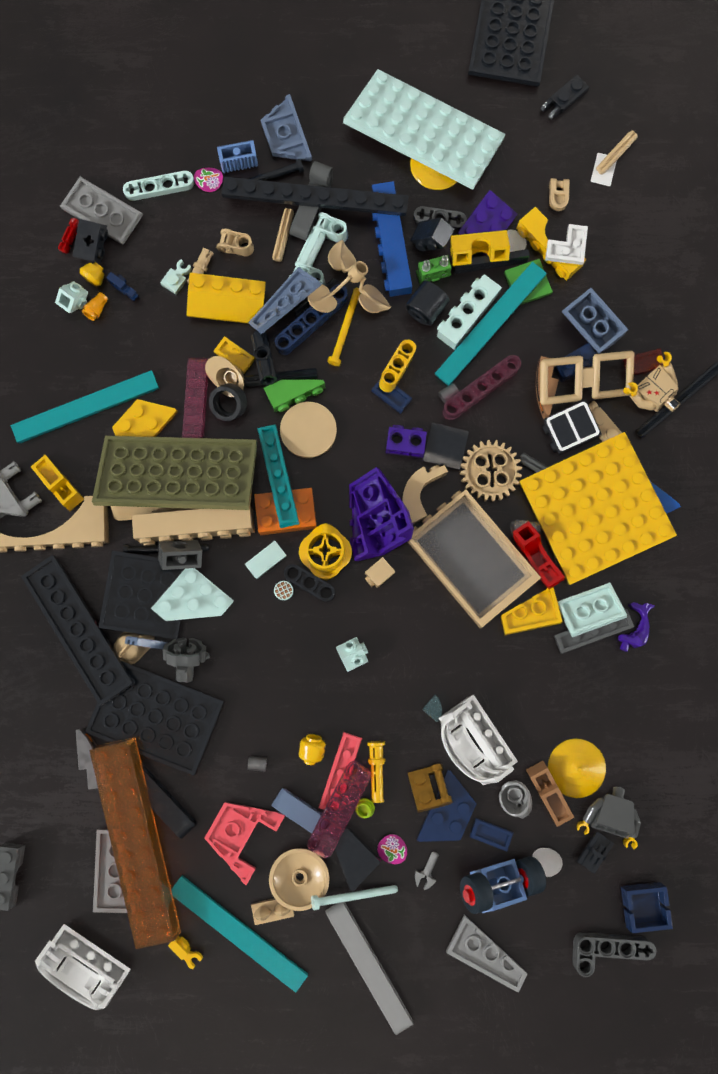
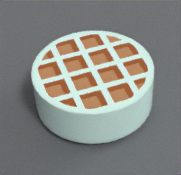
(283, 590)

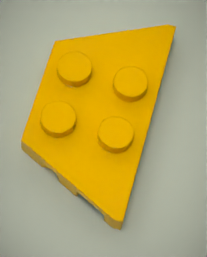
(144, 419)

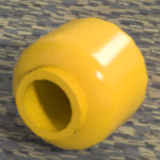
(312, 749)

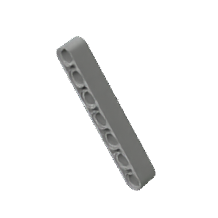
(369, 967)

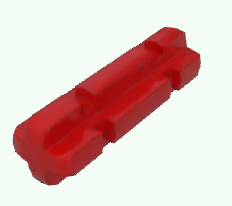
(69, 236)

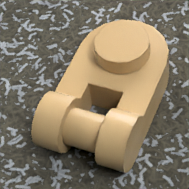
(559, 199)

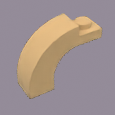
(413, 489)

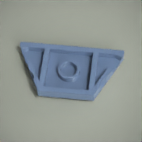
(285, 132)

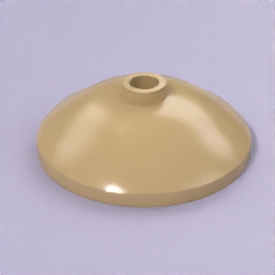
(297, 893)

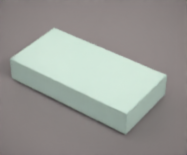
(265, 560)

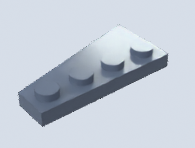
(289, 295)

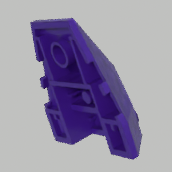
(378, 517)

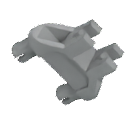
(8, 500)

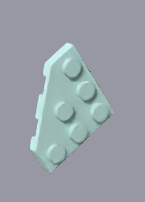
(191, 598)

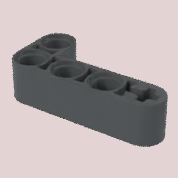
(307, 216)
(612, 951)

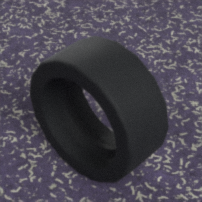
(216, 408)

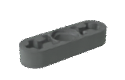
(435, 211)

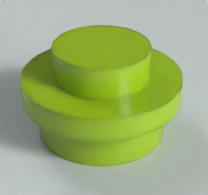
(365, 808)

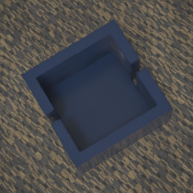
(643, 907)

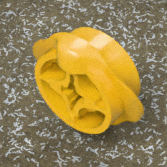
(325, 532)

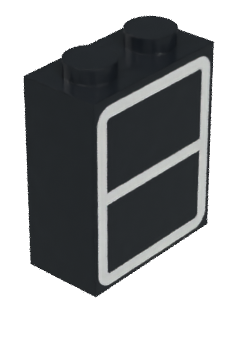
(571, 427)

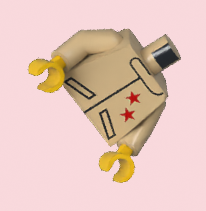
(657, 388)

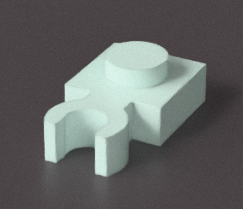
(175, 279)

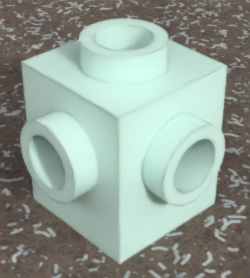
(71, 297)
(352, 654)

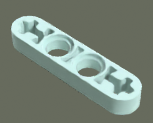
(159, 188)

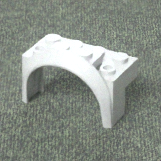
(464, 752)
(76, 978)

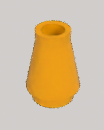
(95, 306)

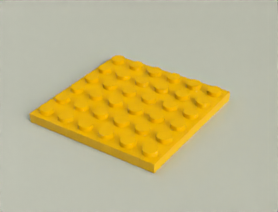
(597, 508)

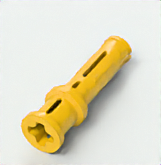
(376, 761)

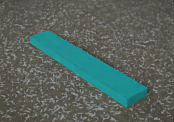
(278, 476)

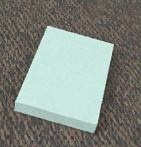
(591, 609)

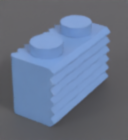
(237, 156)

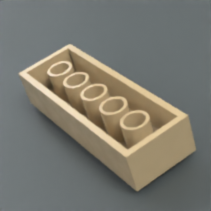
(192, 524)

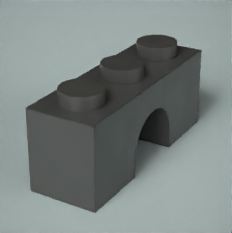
(10, 860)

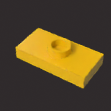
(234, 354)

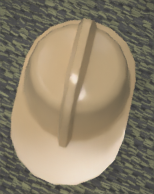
(223, 371)
(130, 653)

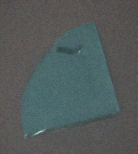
(433, 708)

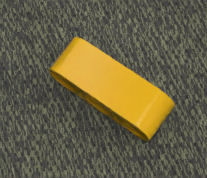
(400, 358)

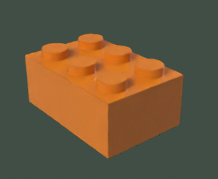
(267, 515)

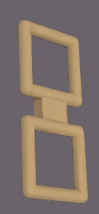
(585, 377)

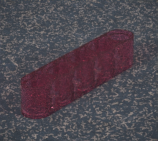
(486, 380)
(195, 398)
(339, 809)

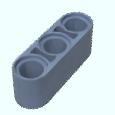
(296, 810)

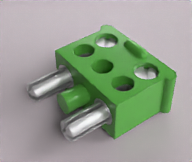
(434, 269)

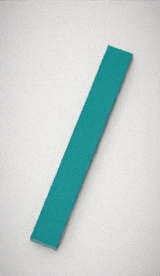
(490, 324)
(84, 407)
(239, 933)

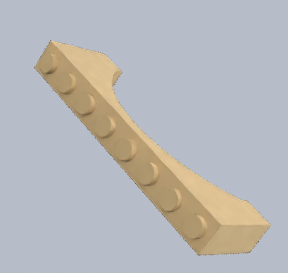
(85, 527)

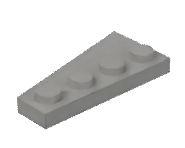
(483, 954)

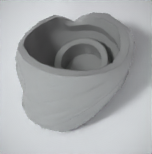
(511, 795)

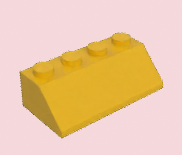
(224, 297)

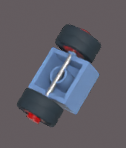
(502, 884)

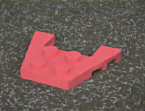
(232, 830)

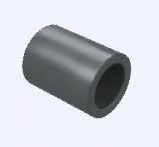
(448, 392)
(257, 763)

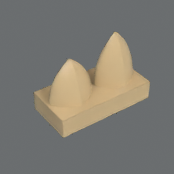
(269, 911)

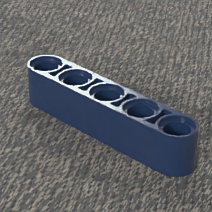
(307, 328)

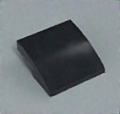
(446, 445)

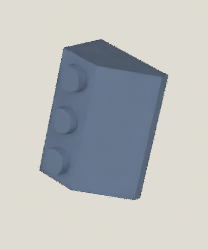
(595, 321)

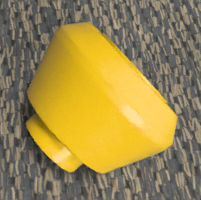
(92, 273)

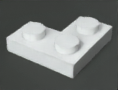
(570, 251)

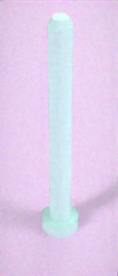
(317, 902)

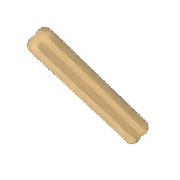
(618, 150)
(283, 234)

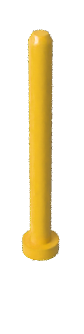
(334, 359)

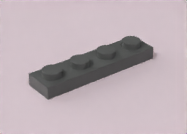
(566, 642)

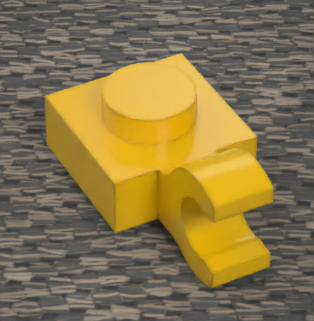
(182, 950)

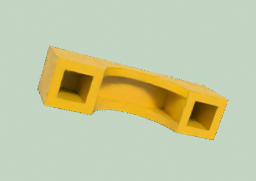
(533, 229)

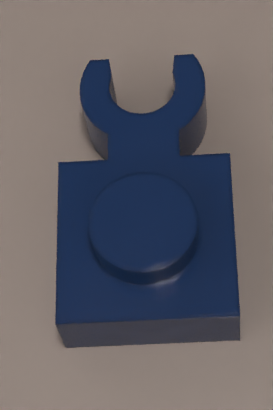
(120, 284)

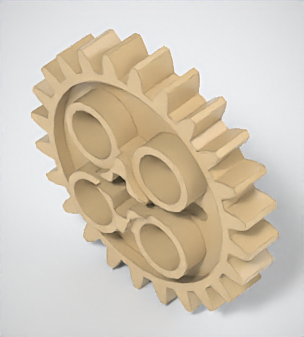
(473, 471)

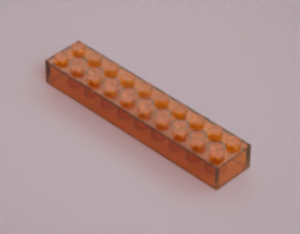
(135, 843)

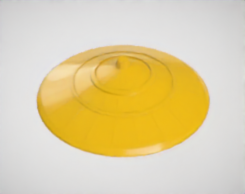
(430, 178)
(577, 768)

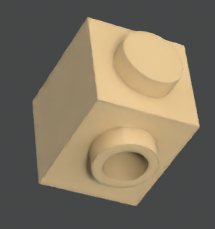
(379, 573)

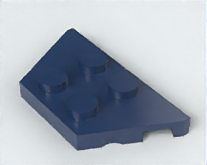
(448, 821)

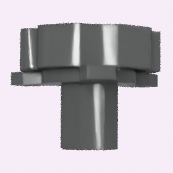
(185, 658)

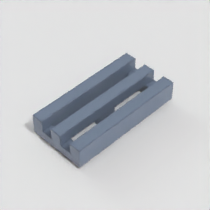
(144, 642)

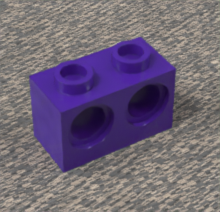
(405, 447)

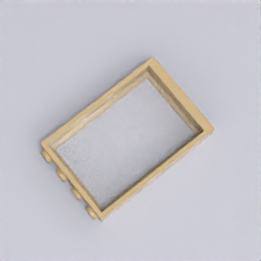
(472, 558)

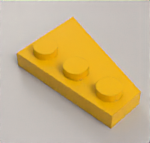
(534, 613)

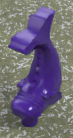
(640, 636)

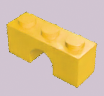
(493, 243)

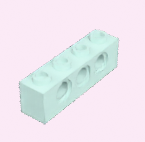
(454, 336)

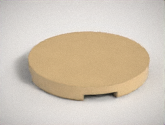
(308, 429)

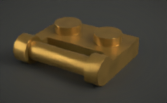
(423, 789)

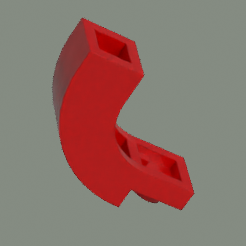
(531, 548)

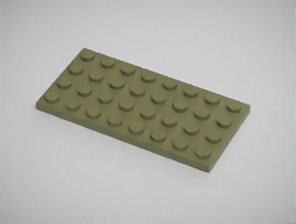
(175, 473)

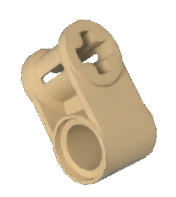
(232, 241)

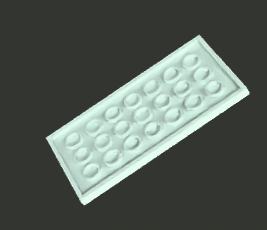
(424, 129)

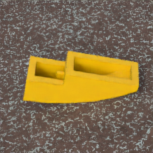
(57, 483)

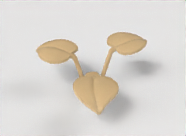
(342, 259)

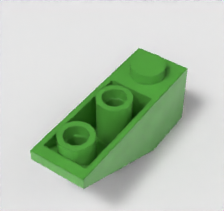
(287, 392)

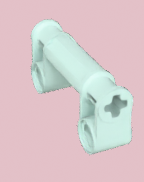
(324, 228)

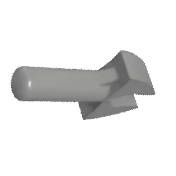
(427, 871)

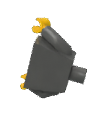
(614, 816)

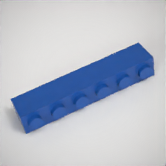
(392, 248)

